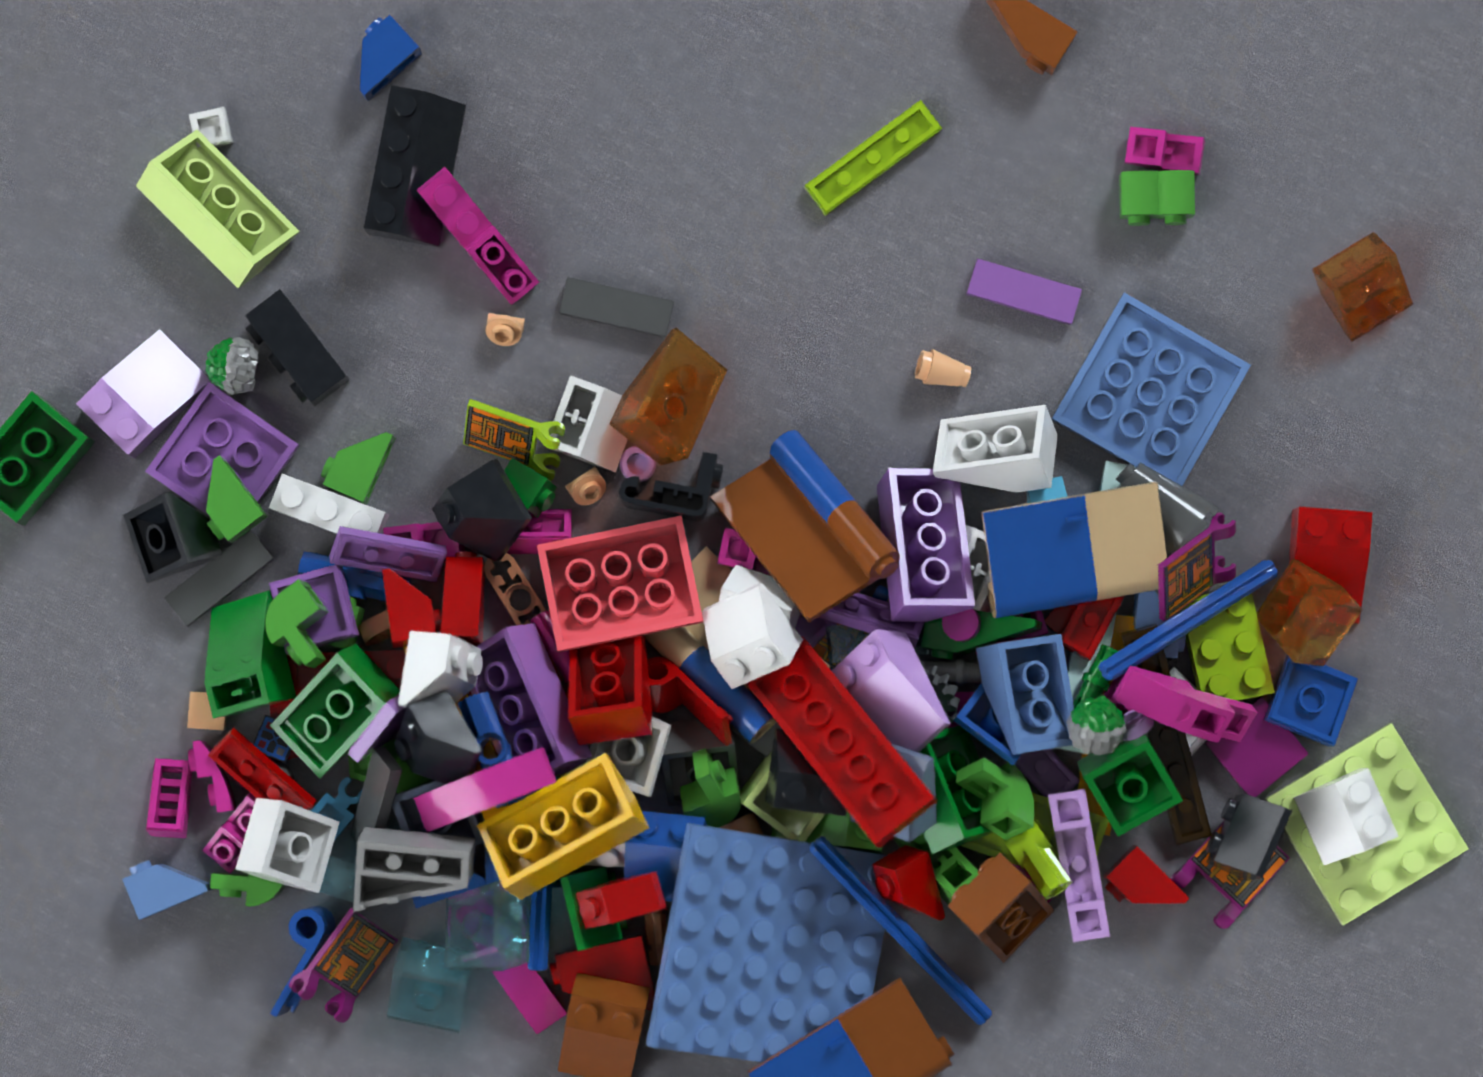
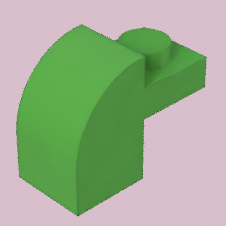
(288, 619)
(1004, 793)
(713, 794)
(258, 890)

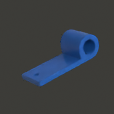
(310, 930)

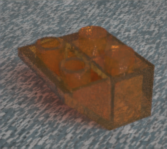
(1363, 285)
(1307, 614)

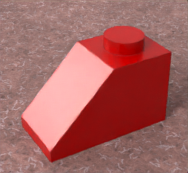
(408, 609)
(909, 881)
(1141, 881)
(620, 900)

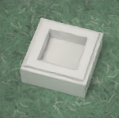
(213, 126)

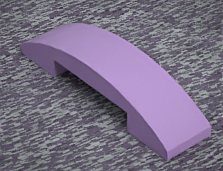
(1080, 862)

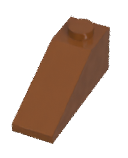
(1034, 33)

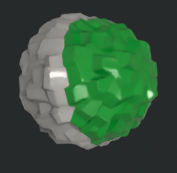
(233, 365)
(1096, 726)

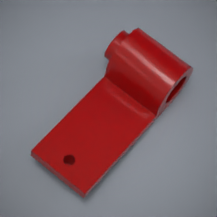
(672, 688)

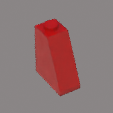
(464, 597)
(617, 960)

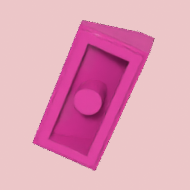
(548, 527)

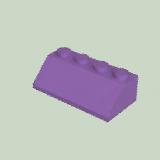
(928, 529)
(528, 697)

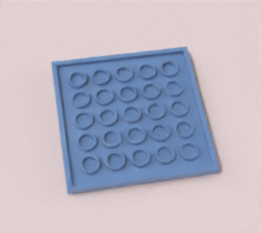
(760, 945)

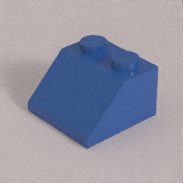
(659, 848)

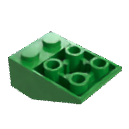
(241, 662)

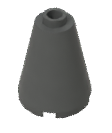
(1181, 509)

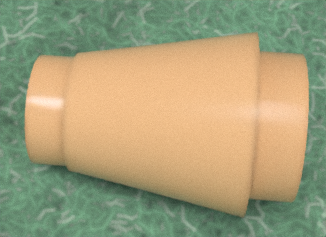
(941, 369)

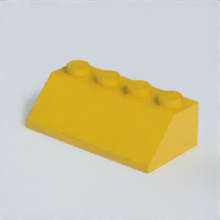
(562, 827)

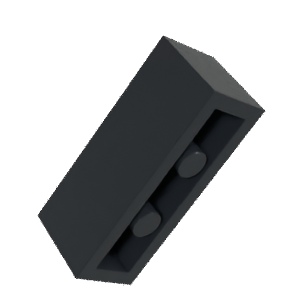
(295, 349)

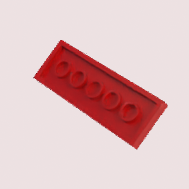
(843, 745)

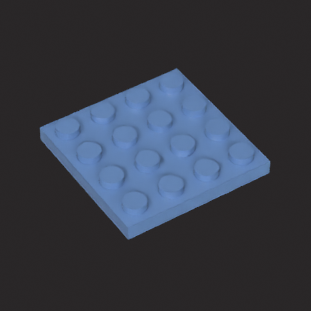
(1150, 390)

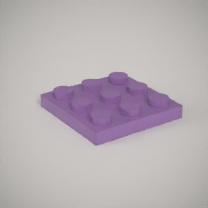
(223, 428)

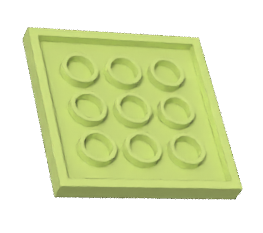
(1423, 827)

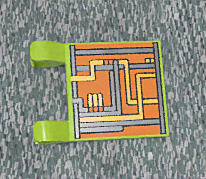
(512, 436)

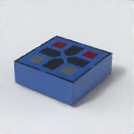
(270, 742)

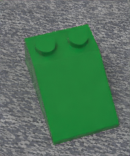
(334, 709)

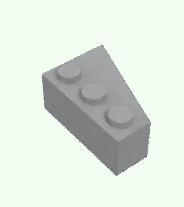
(409, 864)

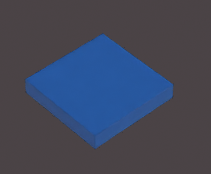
(1311, 701)

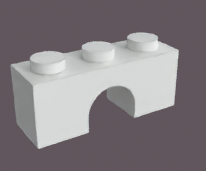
(324, 507)

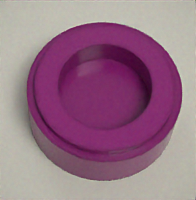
(962, 625)

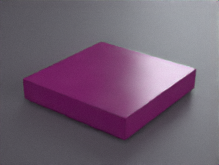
(1261, 755)

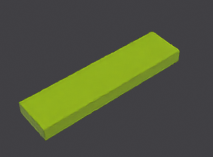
(873, 157)

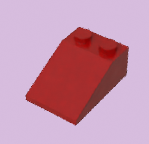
(1333, 545)
(610, 691)

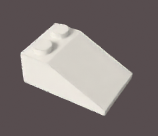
(998, 449)

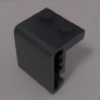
(676, 498)

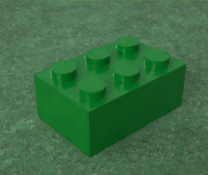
(36, 456)

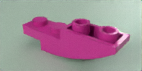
(477, 236)
(1183, 707)

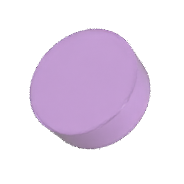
(637, 463)
(1136, 725)

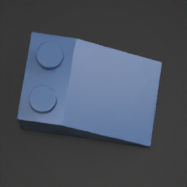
(1028, 691)

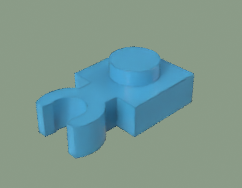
(338, 807)

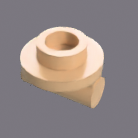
(504, 329)
(587, 487)

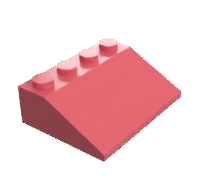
(619, 583)

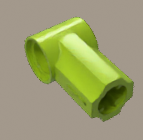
(1035, 854)

